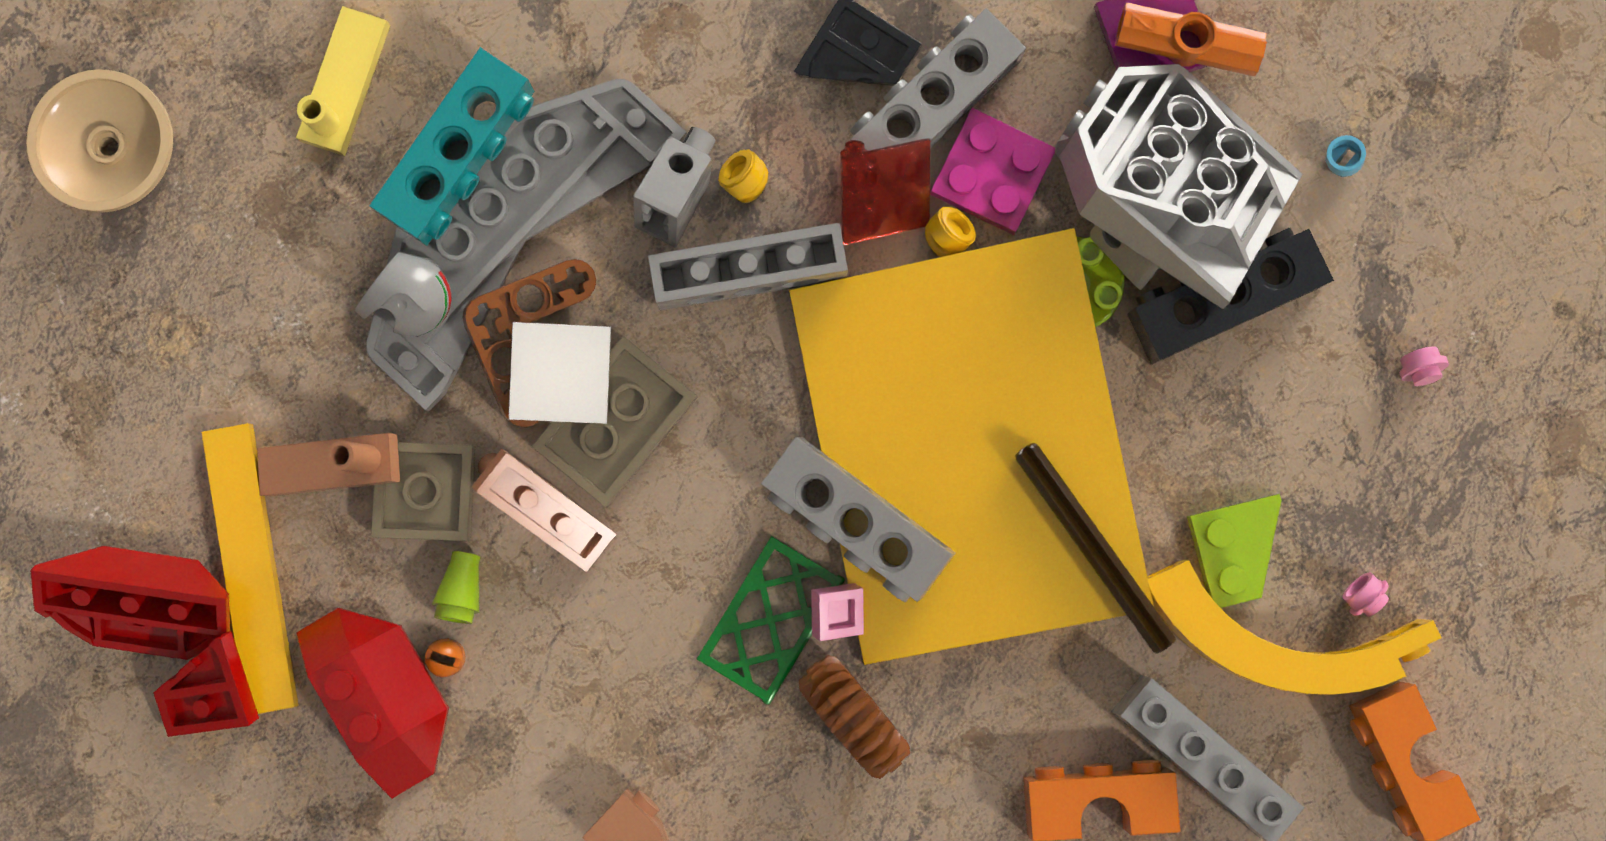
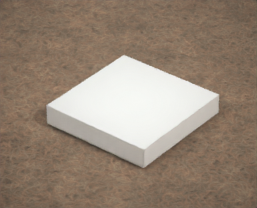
(559, 372)

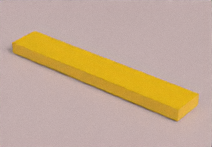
(249, 566)

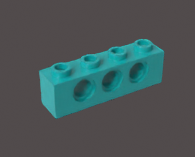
(481, 81)

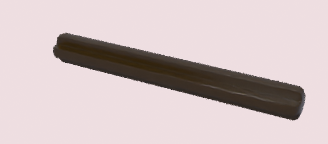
(1095, 548)

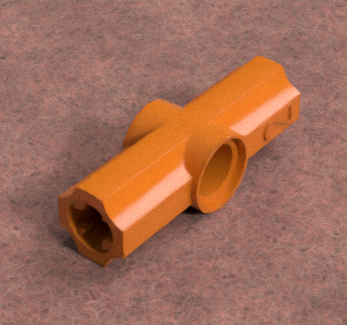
(1220, 44)

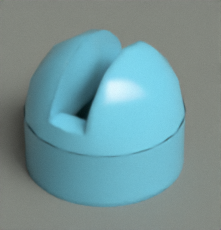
(1337, 150)

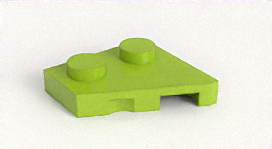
(1235, 548)

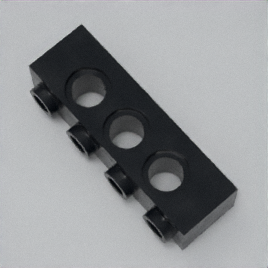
(1300, 271)

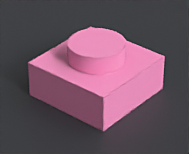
(837, 612)

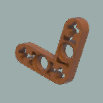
(508, 311)

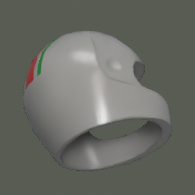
(413, 292)

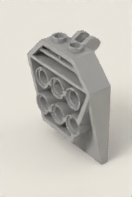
(1175, 176)

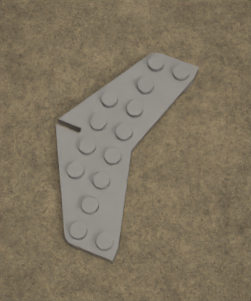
(548, 169)

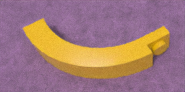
(1223, 642)

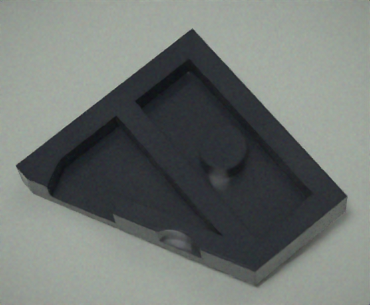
(858, 48)

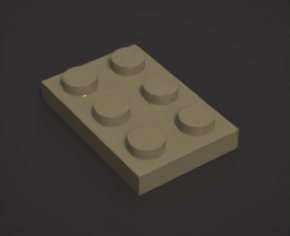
(641, 412)

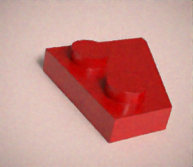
(208, 692)

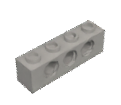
(979, 37)
(748, 266)
(788, 487)
(1207, 759)

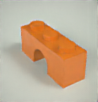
(1390, 727)
(1058, 799)

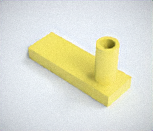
(342, 81)

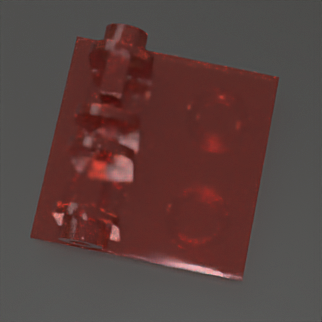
(884, 189)

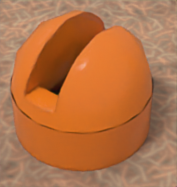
(445, 647)

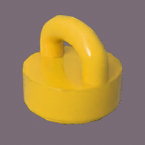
(744, 176)
(949, 232)

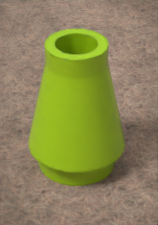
(459, 589)

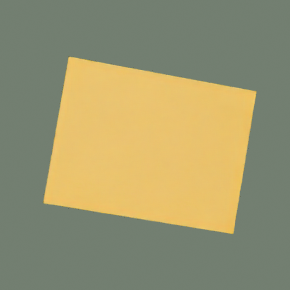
(928, 394)

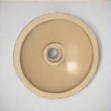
(78, 123)

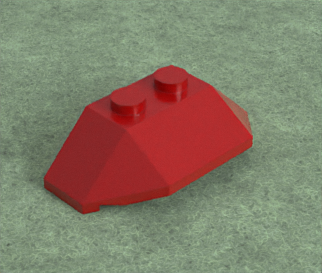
(133, 601)
(376, 696)

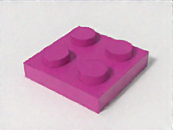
(993, 171)

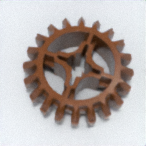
(853, 717)

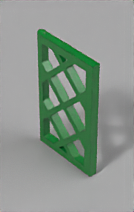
(730, 624)

